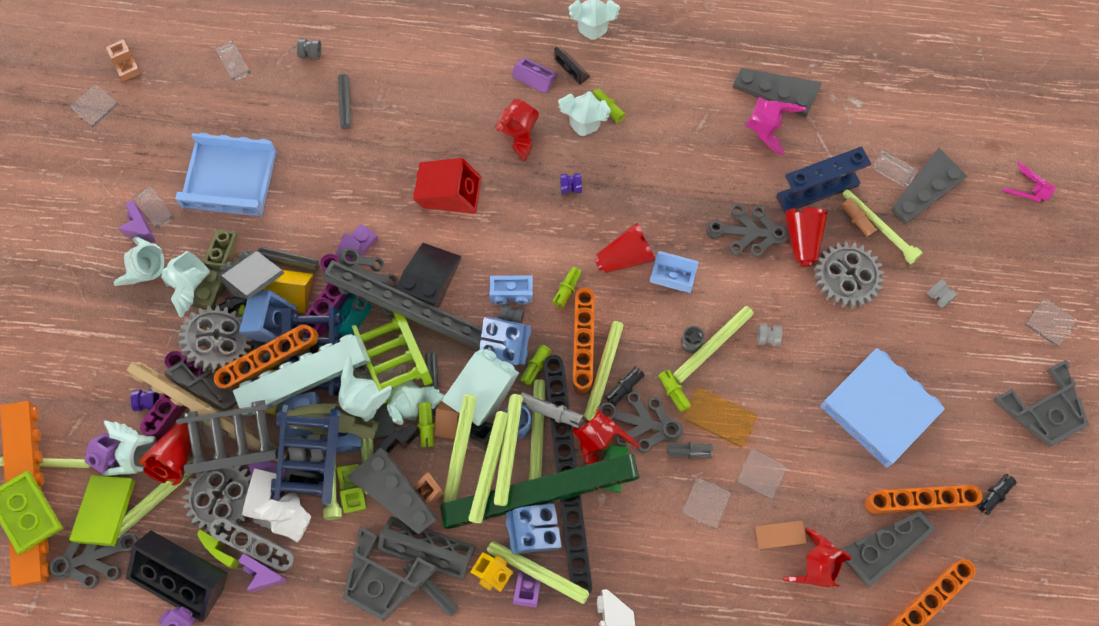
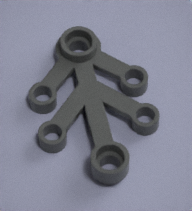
(750, 231)
(355, 264)
(645, 422)
(90, 558)

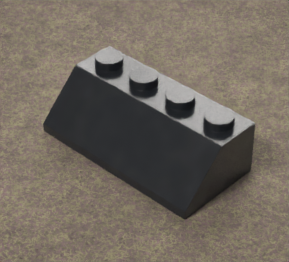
(175, 574)

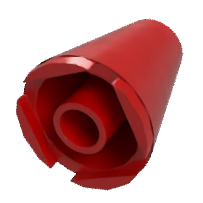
(806, 233)
(625, 251)
(168, 456)

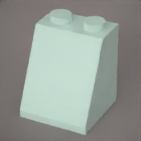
(487, 380)

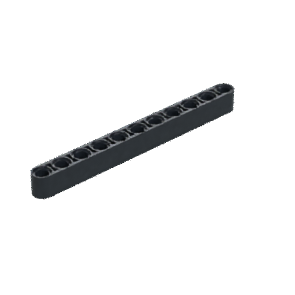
(563, 463)

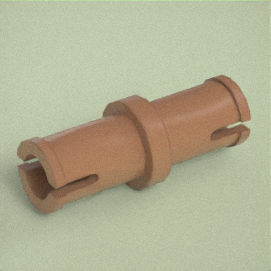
(859, 217)

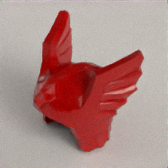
(517, 122)
(598, 436)
(822, 562)

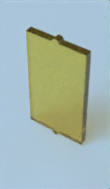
(720, 417)

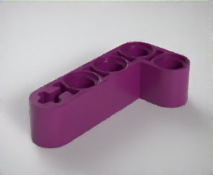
(325, 299)
(163, 402)

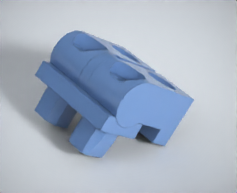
(514, 338)
(531, 530)

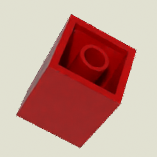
(447, 186)

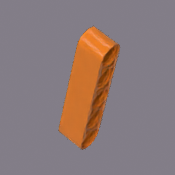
(583, 330)
(256, 361)
(932, 494)
(937, 594)

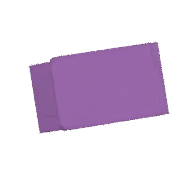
(138, 225)
(359, 240)
(264, 578)
(526, 590)

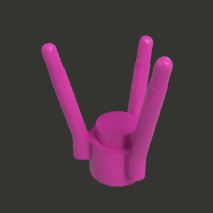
(1042, 189)

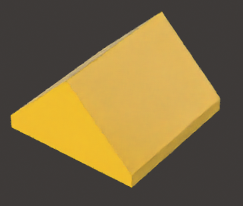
(294, 288)

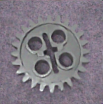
(863, 266)
(216, 322)
(204, 486)

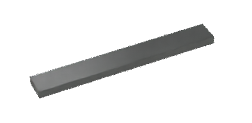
(403, 304)

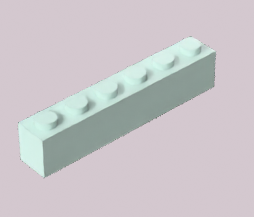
(302, 375)

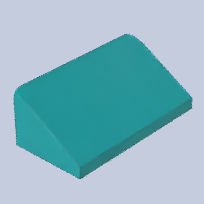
(352, 317)

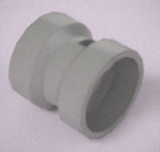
(942, 293)
(769, 335)

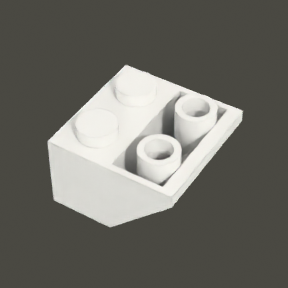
(614, 611)

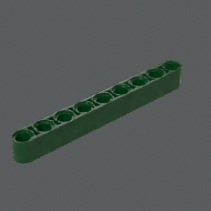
(547, 489)

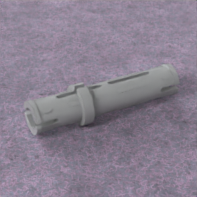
(559, 413)

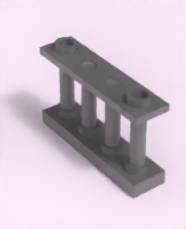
(221, 458)

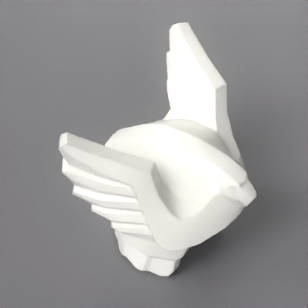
(284, 516)

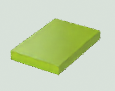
(102, 510)
(26, 513)

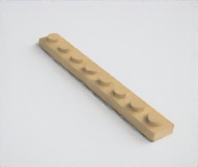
(183, 397)

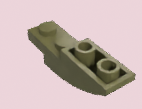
(219, 253)
(347, 422)

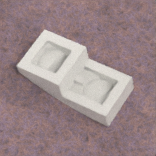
(258, 492)

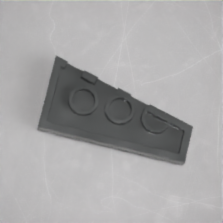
(778, 88)
(931, 184)
(392, 489)
(885, 548)

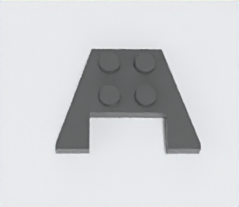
(204, 385)
(1055, 415)
(377, 588)

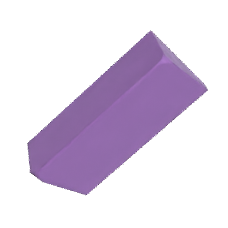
(534, 75)

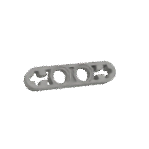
(253, 540)

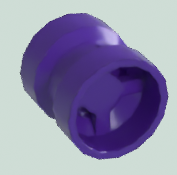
(571, 183)
(143, 400)

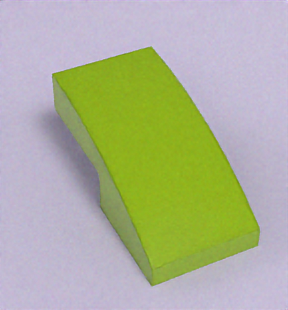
(351, 494)
(215, 548)

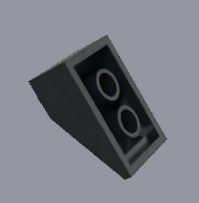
(429, 274)

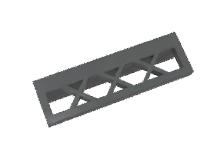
(408, 548)

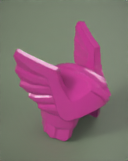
(768, 118)

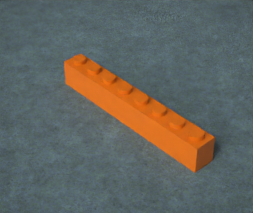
(21, 454)

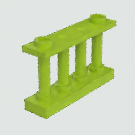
(411, 355)

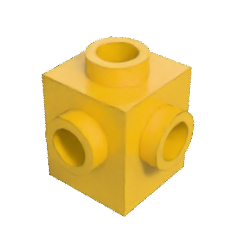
(491, 572)

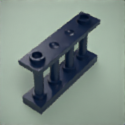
(823, 179)
(291, 320)
(326, 445)

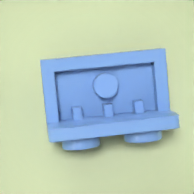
(674, 271)
(511, 289)

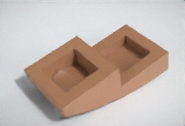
(123, 60)
(781, 535)

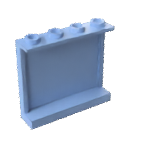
(228, 175)
(882, 407)

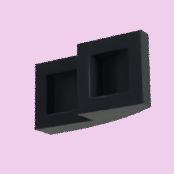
(402, 437)

